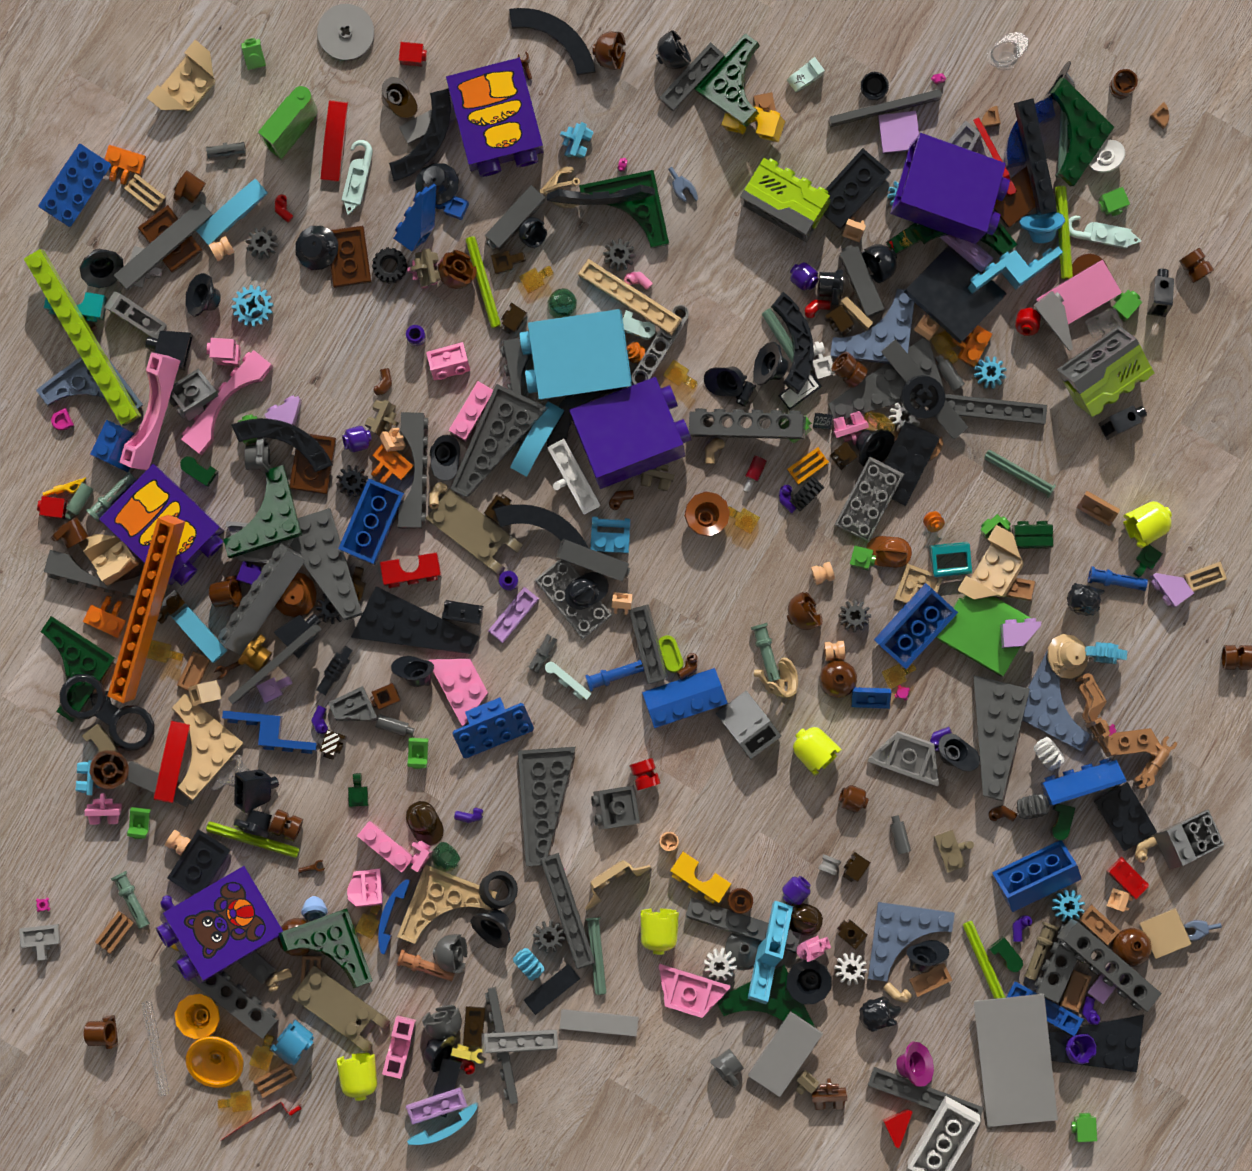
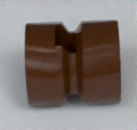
(1123, 83)
(1196, 265)
(851, 371)
(1237, 657)
(280, 821)
(740, 900)

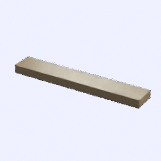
(630, 297)

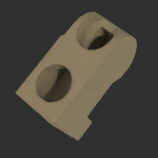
(100, 738)

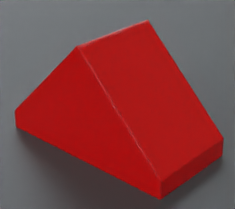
(897, 1125)

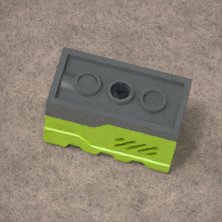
(785, 199)
(1105, 371)

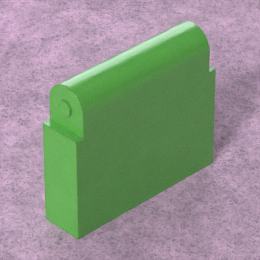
(289, 121)
(978, 633)

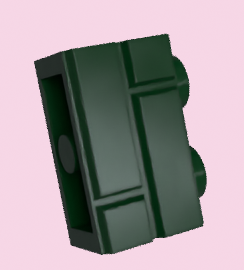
(1033, 536)

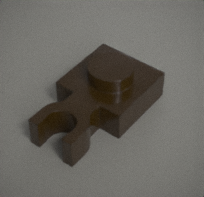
(172, 605)

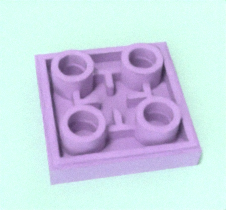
(898, 131)

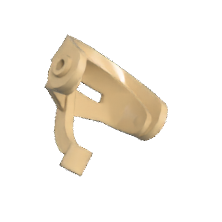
(552, 185)
(787, 674)

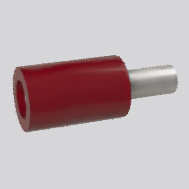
(754, 472)

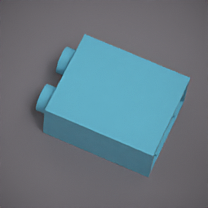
(577, 354)

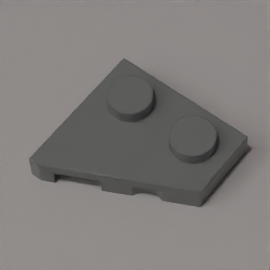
(353, 707)

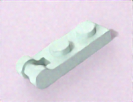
(566, 680)

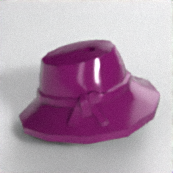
(916, 1064)

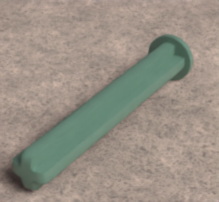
(1063, 141)
(779, 332)
(1019, 473)
(596, 948)

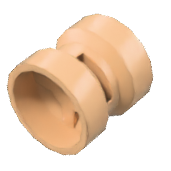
(221, 248)
(822, 573)
(839, 650)
(669, 841)
(177, 842)

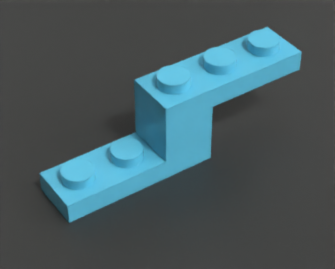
(1014, 269)
(770, 952)

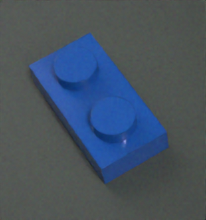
(871, 698)

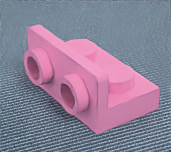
(448, 361)
(420, 859)

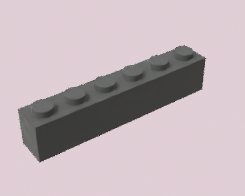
(261, 599)

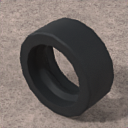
(486, 896)

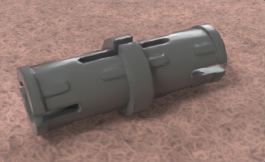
(226, 150)
(542, 653)

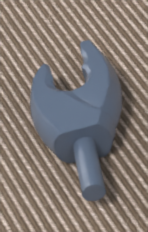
(680, 184)
(1201, 929)

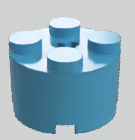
(292, 1042)

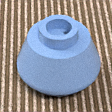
(314, 908)

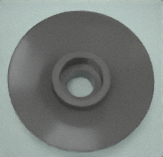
(734, 944)

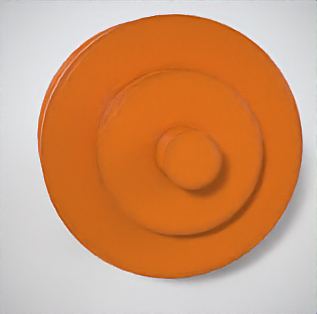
(635, 352)
(933, 521)

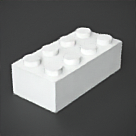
(944, 1138)

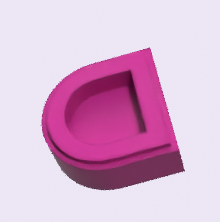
(61, 420)

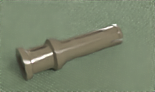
(1044, 941)

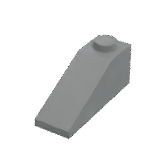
(1054, 314)
(135, 315)

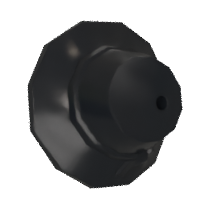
(445, 182)
(319, 255)
(100, 267)
(201, 295)
(769, 364)
(875, 445)
(492, 927)
(804, 987)

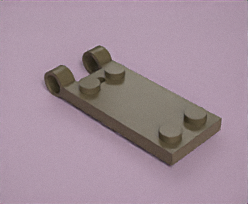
(471, 529)
(338, 1006)

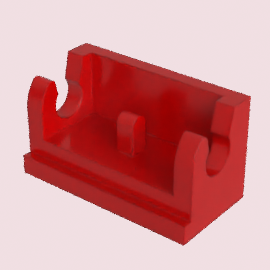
(1127, 878)

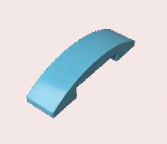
(536, 439)
(423, 1137)

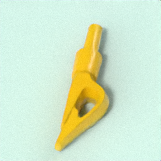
(65, 487)

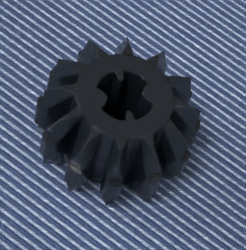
(349, 475)
(327, 612)

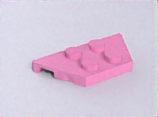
(460, 684)
(689, 991)

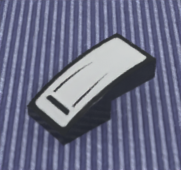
(792, 399)

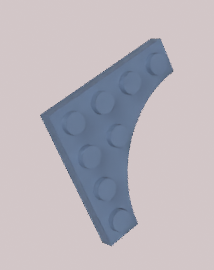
(894, 325)
(77, 381)
(1047, 711)
(898, 927)

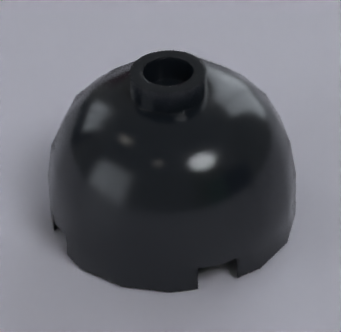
(672, 52)
(880, 261)

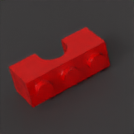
(394, 574)

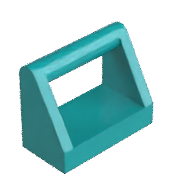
(950, 548)

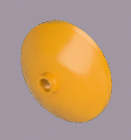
(213, 1069)

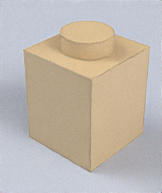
(204, 693)

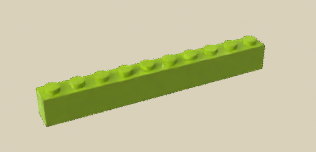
(82, 337)

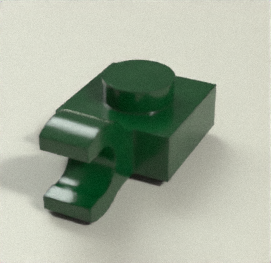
(1148, 558)
(358, 794)

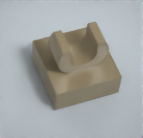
(807, 1082)

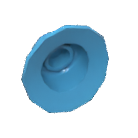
(1042, 227)

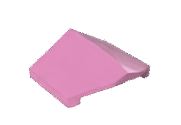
(366, 888)

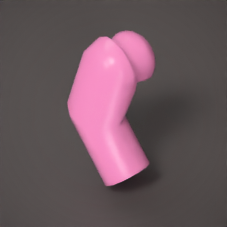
(638, 278)

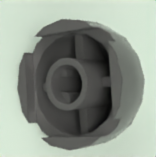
(450, 953)
(443, 1023)

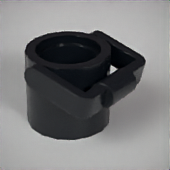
(831, 285)
(255, 823)

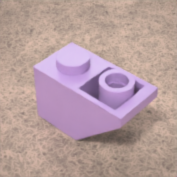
(286, 412)
(1173, 588)
(1017, 634)

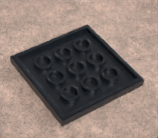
(946, 298)

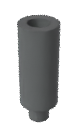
(949, 373)
(394, 725)
(900, 835)

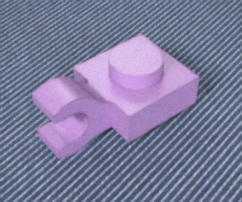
(272, 689)

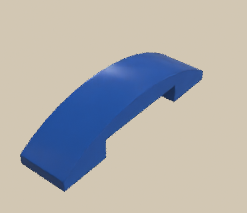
(384, 938)
(1055, 1014)

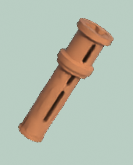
(416, 963)

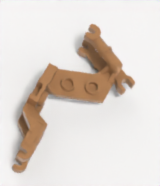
(1122, 742)

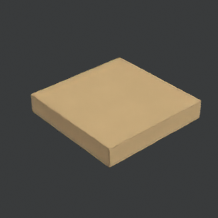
(1166, 933)

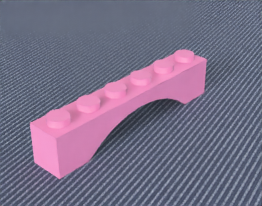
(202, 431)
(141, 446)

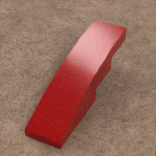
(334, 140)
(171, 762)

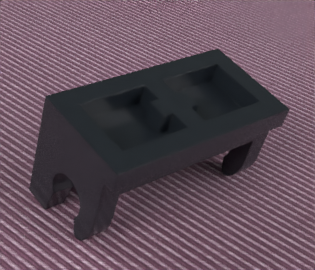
(462, 612)

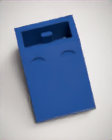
(418, 220)

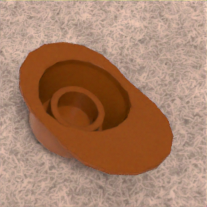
(890, 551)

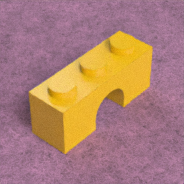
(769, 125)
(684, 870)

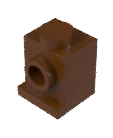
(390, 690)

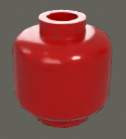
(1028, 321)

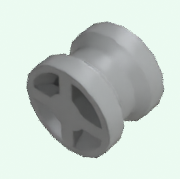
(829, 864)

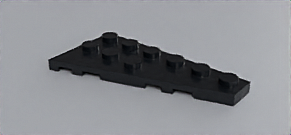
(403, 623)
(1115, 1042)

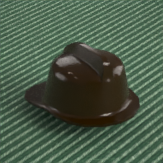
(398, 98)
(424, 823)
(805, 919)

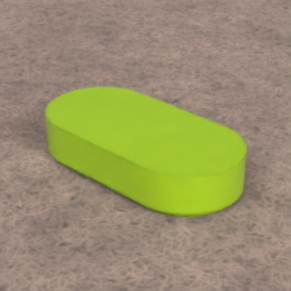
(670, 653)

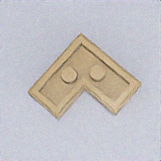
(914, 579)

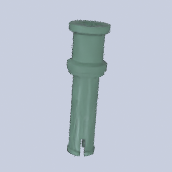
(129, 479)
(764, 643)
(127, 891)

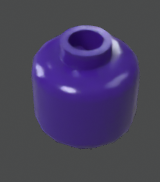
(804, 276)
(356, 439)
(796, 890)

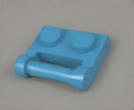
(610, 541)

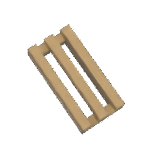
(133, 183)
(856, 313)
(1190, 582)

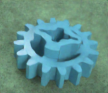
(249, 314)
(1106, 653)

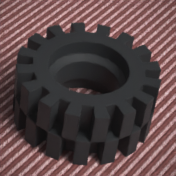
(392, 276)
(806, 494)

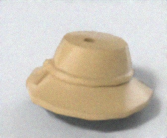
(1062, 656)

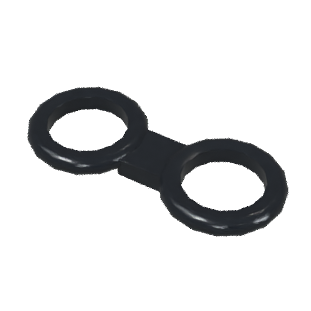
(107, 712)

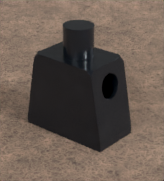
(1161, 294)
(172, 344)
(1122, 421)
(296, 627)
(253, 789)

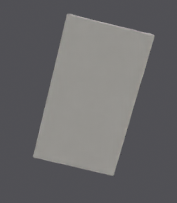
(1015, 1060)

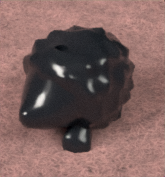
(1084, 599)
(878, 1014)

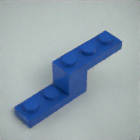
(270, 731)

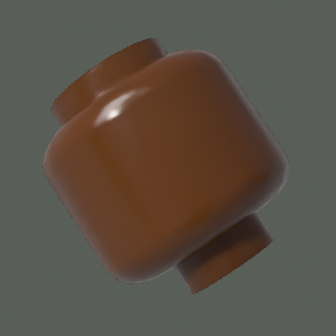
(853, 798)

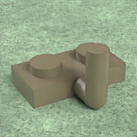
(951, 850)

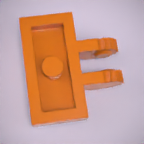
(124, 160)
(973, 346)
(393, 462)
(104, 620)

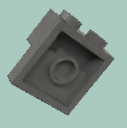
(192, 394)
(615, 807)

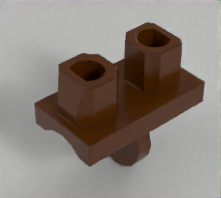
(829, 1093)

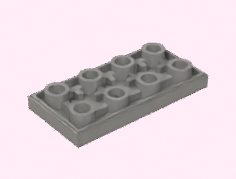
(869, 499)
(554, 583)
(785, 1054)

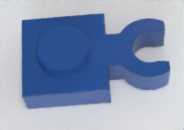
(455, 208)

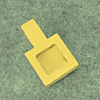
(463, 1052)

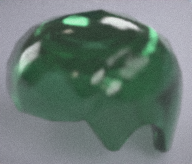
(561, 303)
(445, 857)

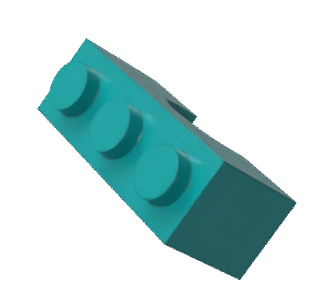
(91, 307)

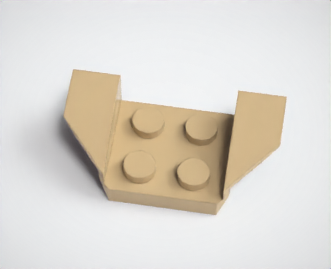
(187, 82)
(108, 556)
(997, 568)
(616, 870)

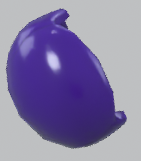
(1081, 1048)

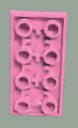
(1086, 291)

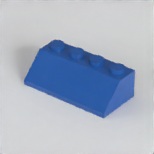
(371, 521)
(915, 626)
(684, 698)
(1082, 782)
(1037, 875)

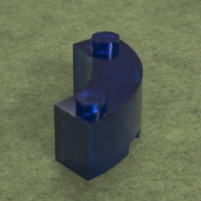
(1014, 151)

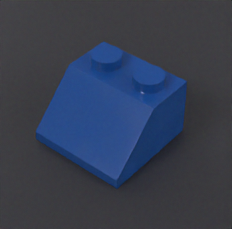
(111, 444)

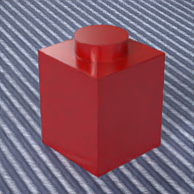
(412, 54)
(52, 507)

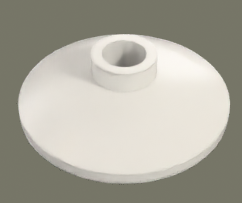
(1108, 157)

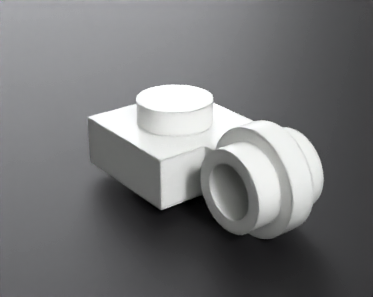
(823, 365)

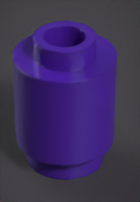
(415, 329)
(513, 585)

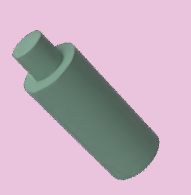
(78, 500)

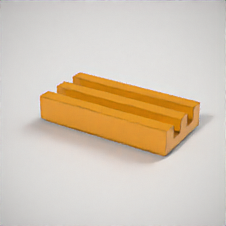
(794, 475)

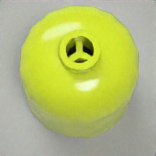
(1148, 523)
(815, 749)
(659, 929)
(357, 1075)

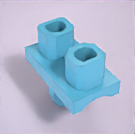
(574, 139)
(85, 786)

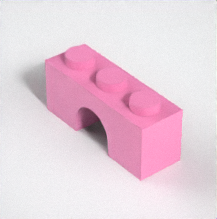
(224, 351)
(471, 411)
(385, 846)
(399, 1047)

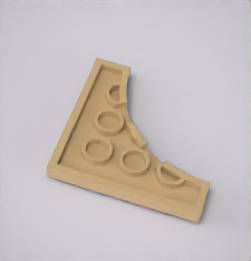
(210, 745)
(434, 895)

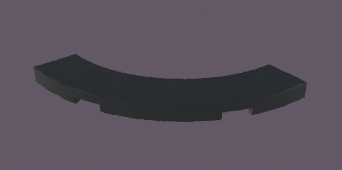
(558, 30)
(430, 142)
(600, 198)
(801, 339)
(561, 430)
(286, 433)
(539, 517)

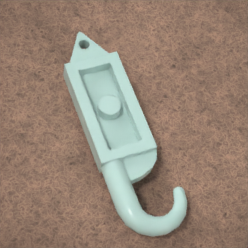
(357, 177)
(1104, 234)

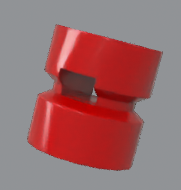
(645, 774)

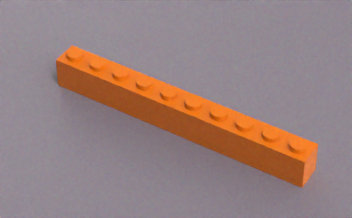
(146, 608)

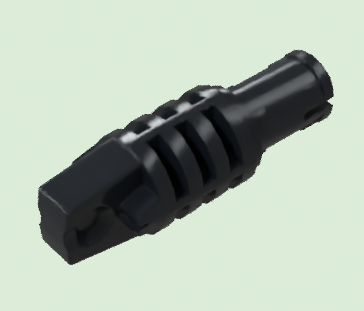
(334, 670)

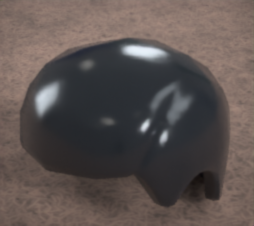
(874, 86)
(532, 232)

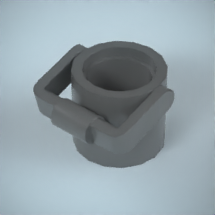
(258, 456)
(727, 1066)

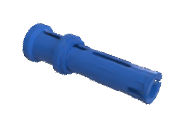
(1109, 578)
(606, 677)

